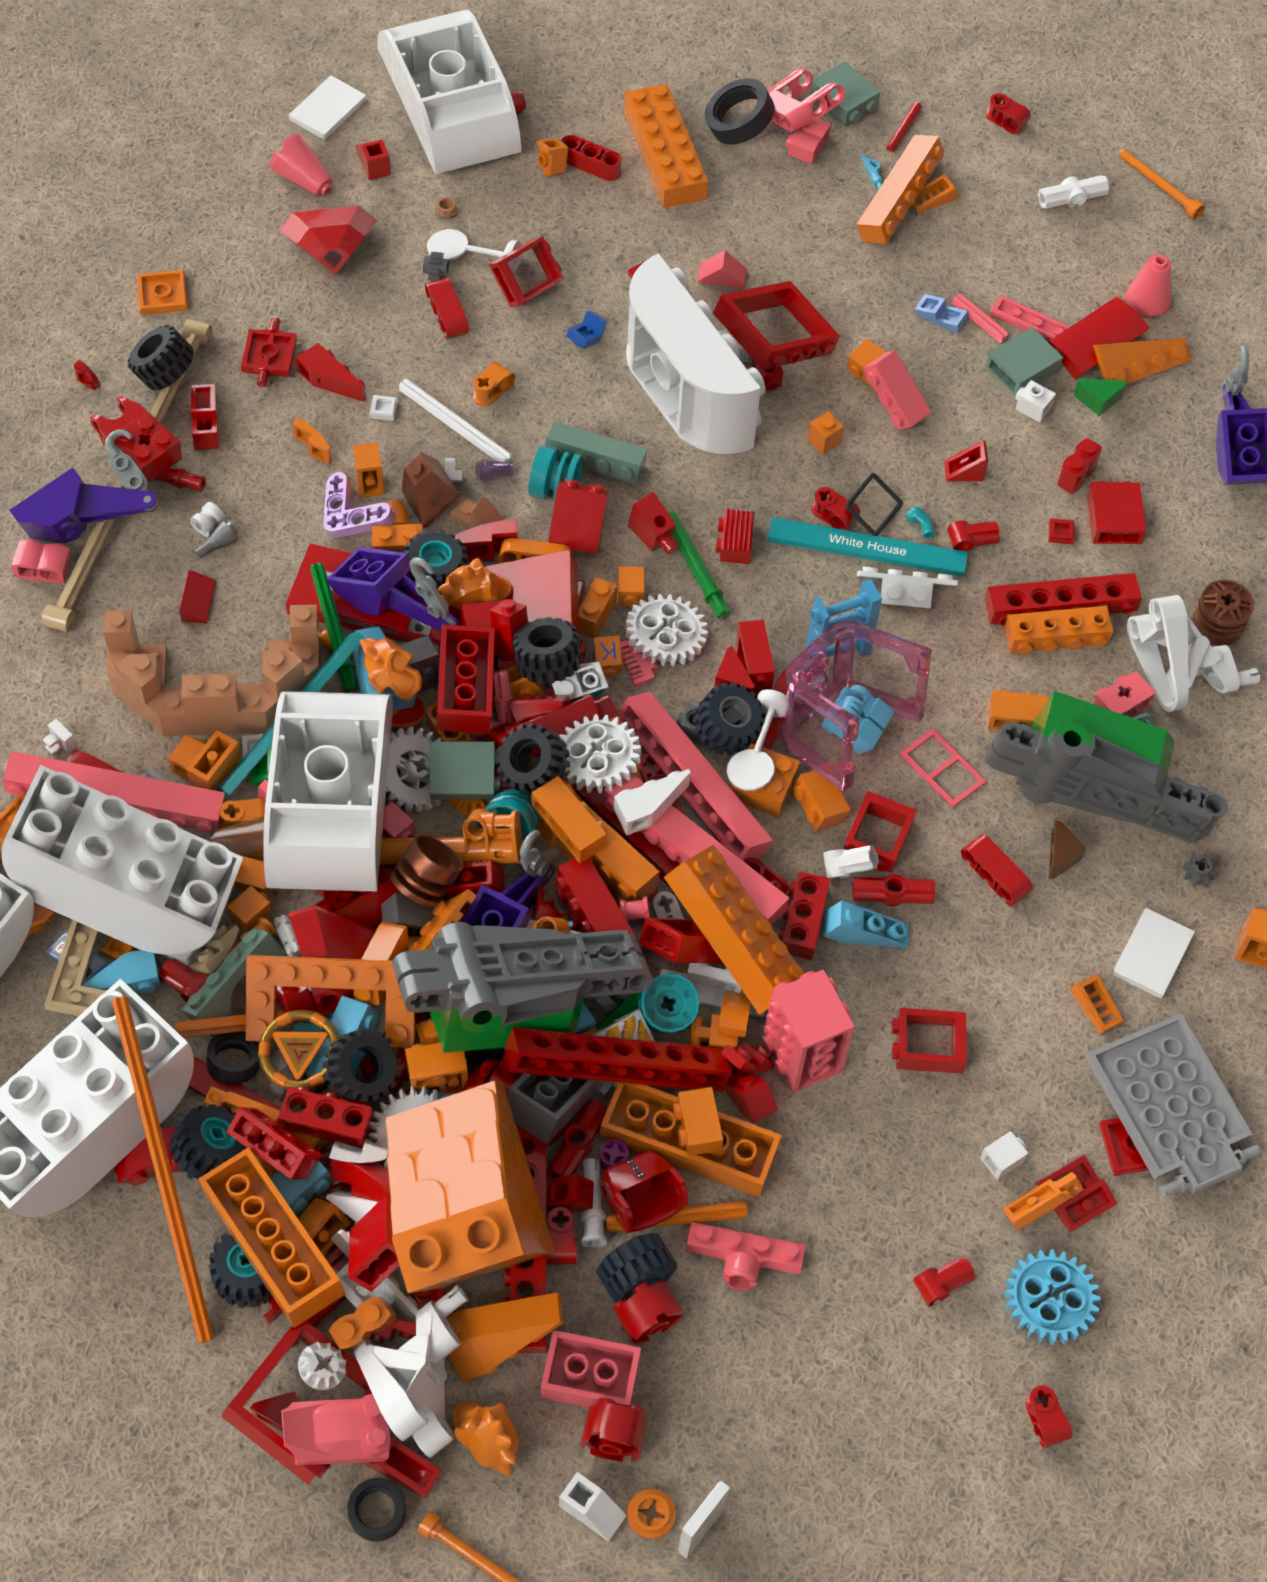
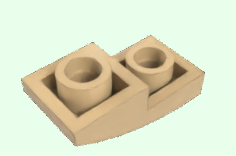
(216, 949)

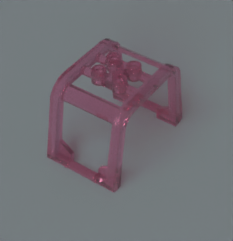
(814, 694)

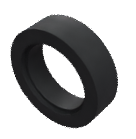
(728, 97)

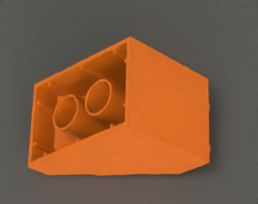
(461, 1190)

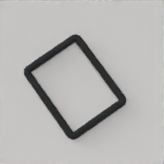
(857, 493)

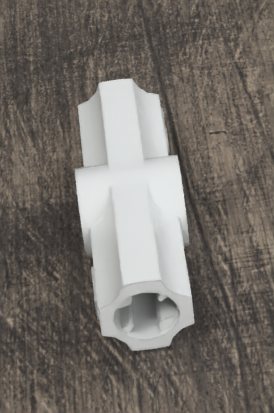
(1073, 191)

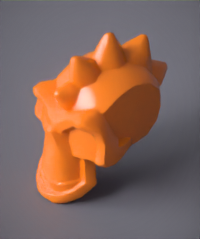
(474, 584)
(390, 668)
(487, 1434)

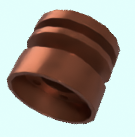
(1223, 612)
(426, 870)

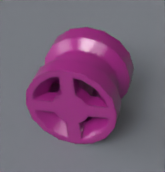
(613, 1148)

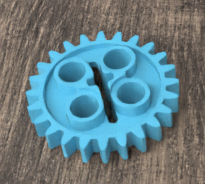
(1066, 1319)

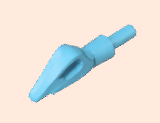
(873, 171)

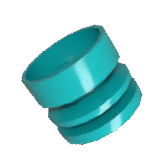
(549, 472)
(511, 800)
(683, 1010)

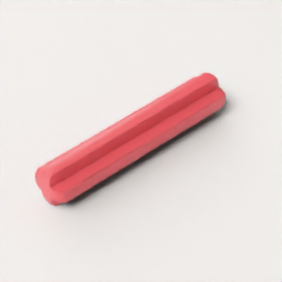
(981, 318)

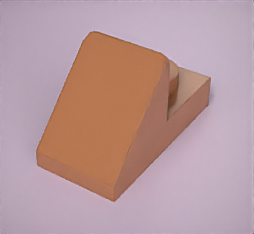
(475, 514)

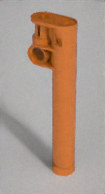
(496, 841)

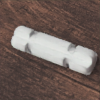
(286, 936)

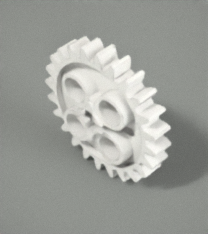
(666, 630)
(599, 753)

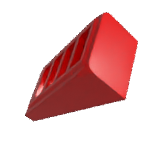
(534, 705)

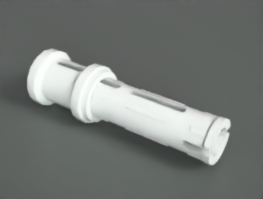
(593, 1218)

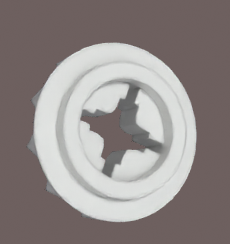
(322, 1378)

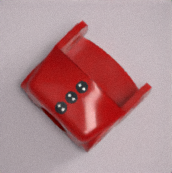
(643, 1191)

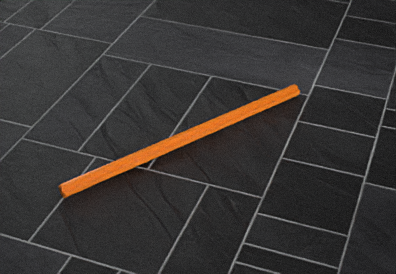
(162, 1169)

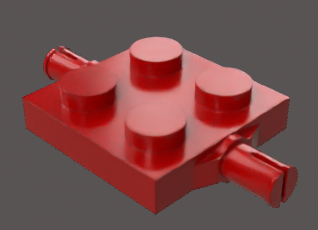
(269, 352)

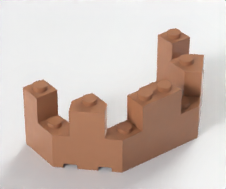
(209, 700)

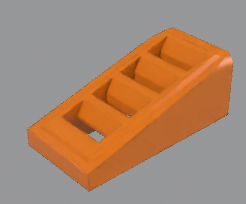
(949, 195)
(1090, 1009)

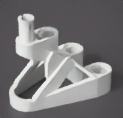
(1171, 627)
(412, 1379)

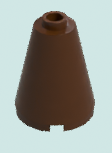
(243, 838)

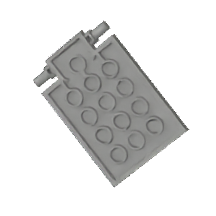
(1173, 1105)

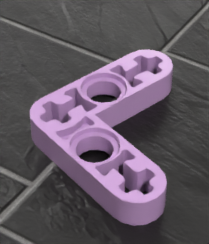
(337, 519)

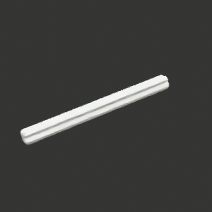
(454, 421)

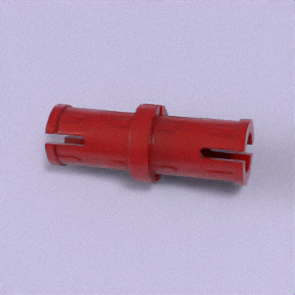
(181, 478)

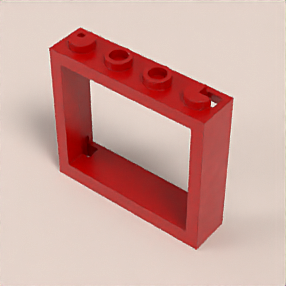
(731, 313)
(260, 1432)

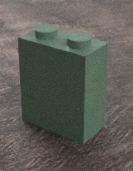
(859, 97)
(1023, 360)
(463, 771)

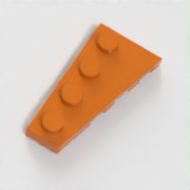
(1141, 358)
(445, 914)

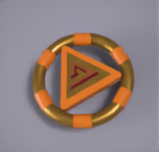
(296, 1047)

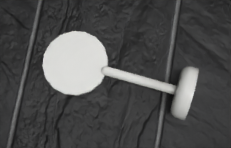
(455, 244)
(752, 767)

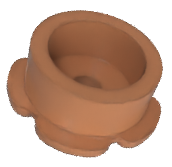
(446, 207)

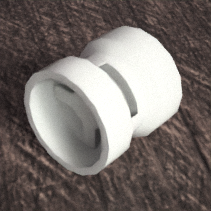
(207, 519)

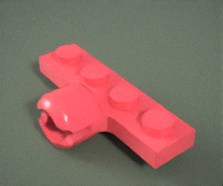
(744, 1253)

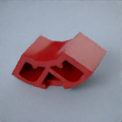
(138, 1164)

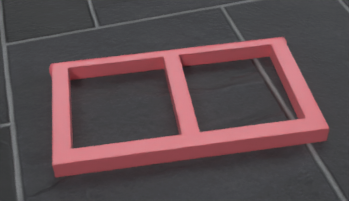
(929, 778)

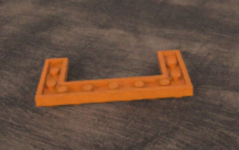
(268, 972)

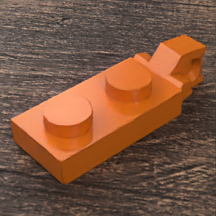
(234, 1101)
(1042, 1200)

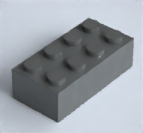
(548, 1102)

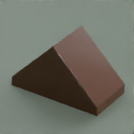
(1064, 850)

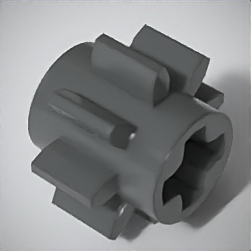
(435, 266)
(1196, 876)

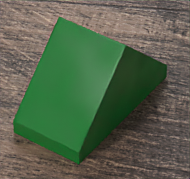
(1098, 393)

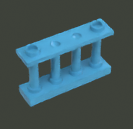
(866, 611)

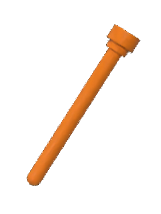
(1193, 207)
(434, 1528)

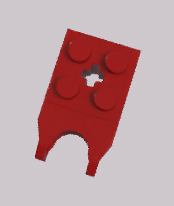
(152, 445)

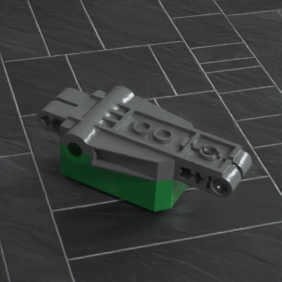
(1105, 767)
(508, 977)

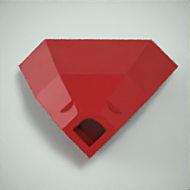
(329, 233)
(329, 936)

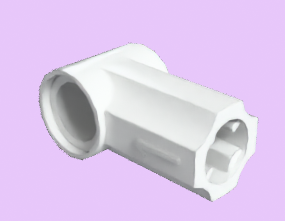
(845, 862)

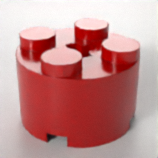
(648, 1311)
(614, 1430)

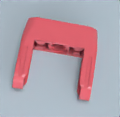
(795, 114)

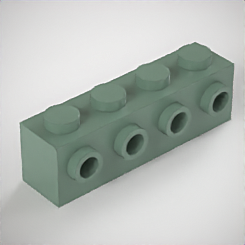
(599, 453)

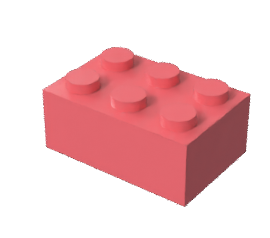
(587, 1369)

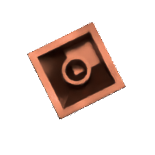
(427, 488)

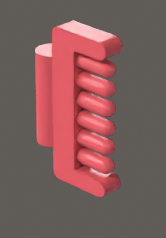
(644, 665)

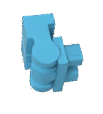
(872, 712)

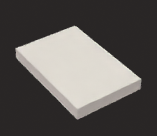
(327, 107)
(1153, 953)
(703, 1519)

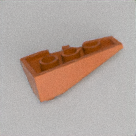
(499, 1331)

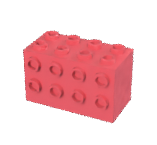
(808, 1030)

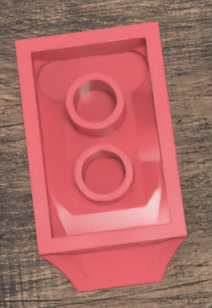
(336, 1431)

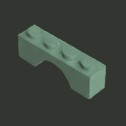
(214, 996)

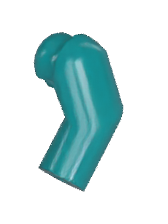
(924, 520)

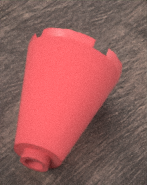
(301, 166)
(1152, 288)

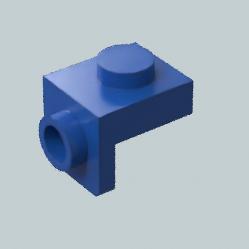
(589, 331)

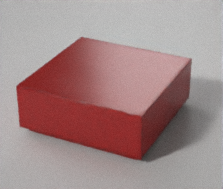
(1061, 531)

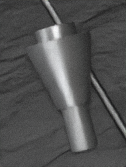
(221, 536)

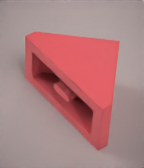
(722, 270)

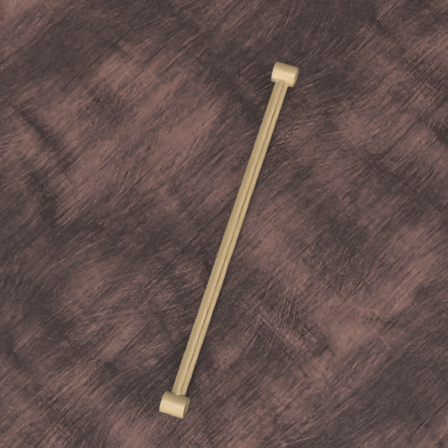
(61, 615)

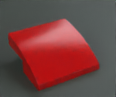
(1087, 1204)

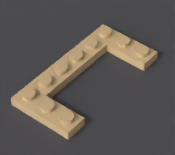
(66, 990)

